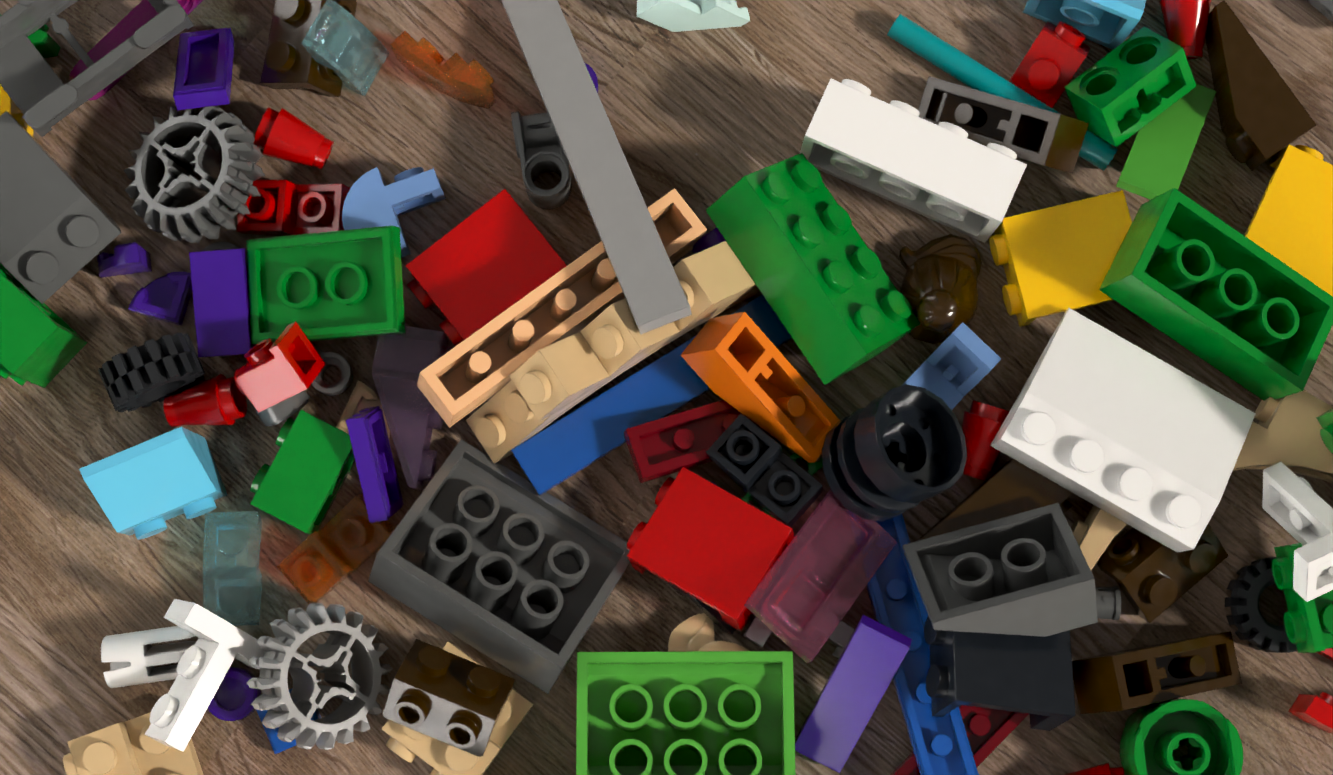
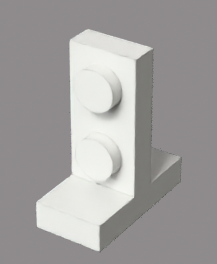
(1308, 520)
(199, 672)

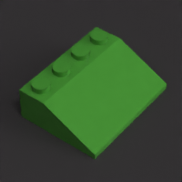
(685, 713)

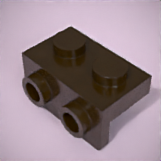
(286, 59)
(1155, 574)
(447, 697)

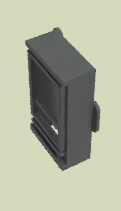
(35, 84)

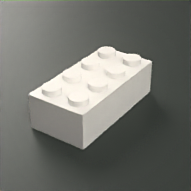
(912, 159)

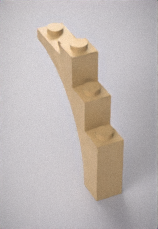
(604, 349)
(1284, 434)

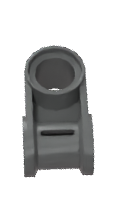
(540, 153)

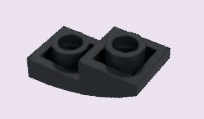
(764, 471)

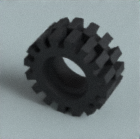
(151, 372)
(1246, 611)

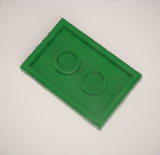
(327, 284)

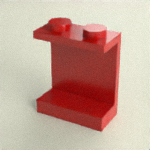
(483, 267)
(708, 544)

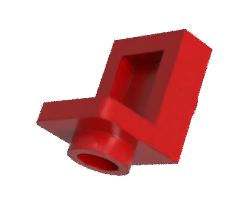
(1051, 62)

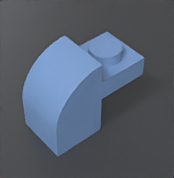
(377, 205)
(955, 366)

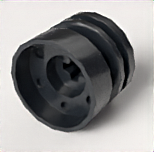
(894, 453)

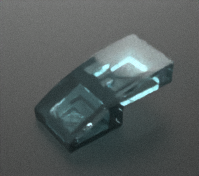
(345, 47)
(232, 566)

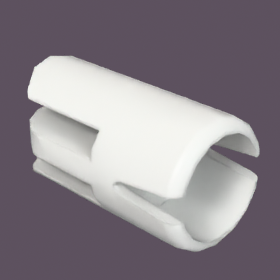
(135, 657)

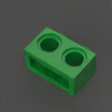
(1131, 86)

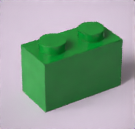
(304, 473)

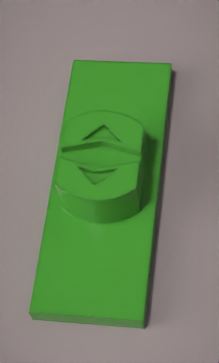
(1166, 146)

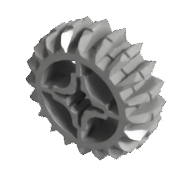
(345, 643)

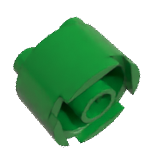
(1160, 728)

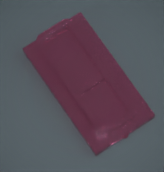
(819, 576)

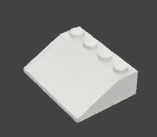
(1126, 432)

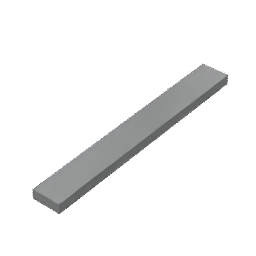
(598, 164)

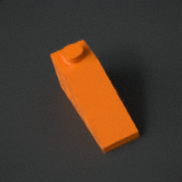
(760, 383)

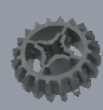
(170, 194)

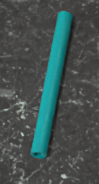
(983, 79)

